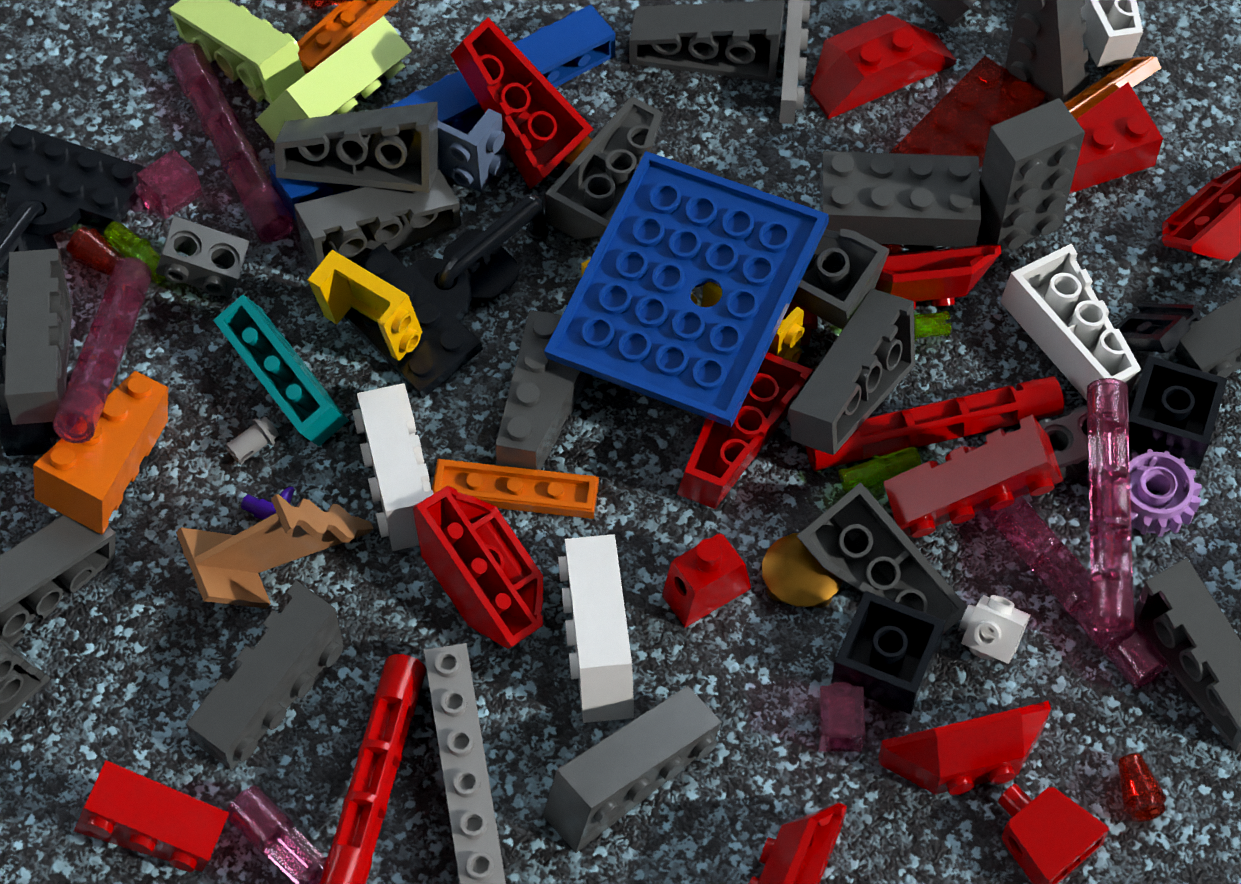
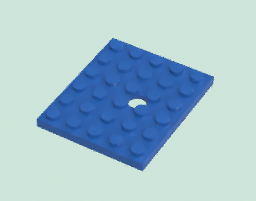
(634, 301)

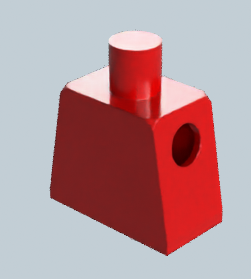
(709, 574)
(1049, 833)

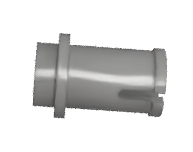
(252, 440)

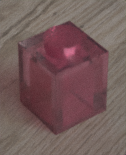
(169, 184)
(841, 718)

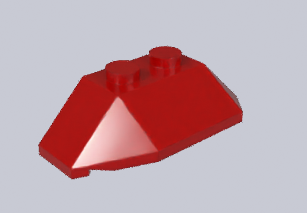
(875, 62)
(1209, 220)
(936, 273)
(480, 565)
(967, 751)
(802, 848)

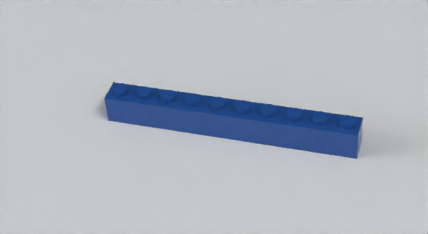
(556, 50)

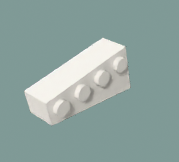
(597, 628)

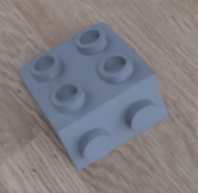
(474, 157)

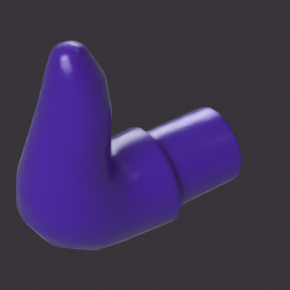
(262, 508)

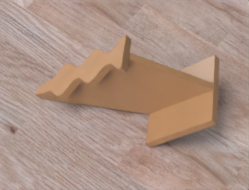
(229, 564)

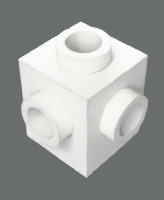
(993, 628)

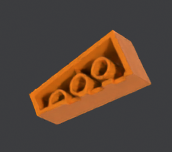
(91, 476)

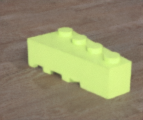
(241, 45)
(340, 78)

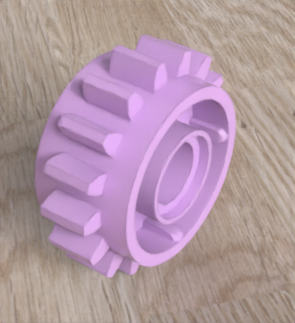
(1177, 488)

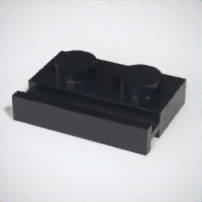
(1157, 326)

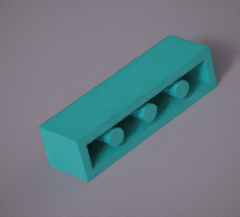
(281, 370)

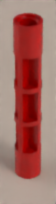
(946, 421)
(374, 771)

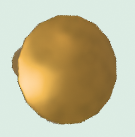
(796, 576)

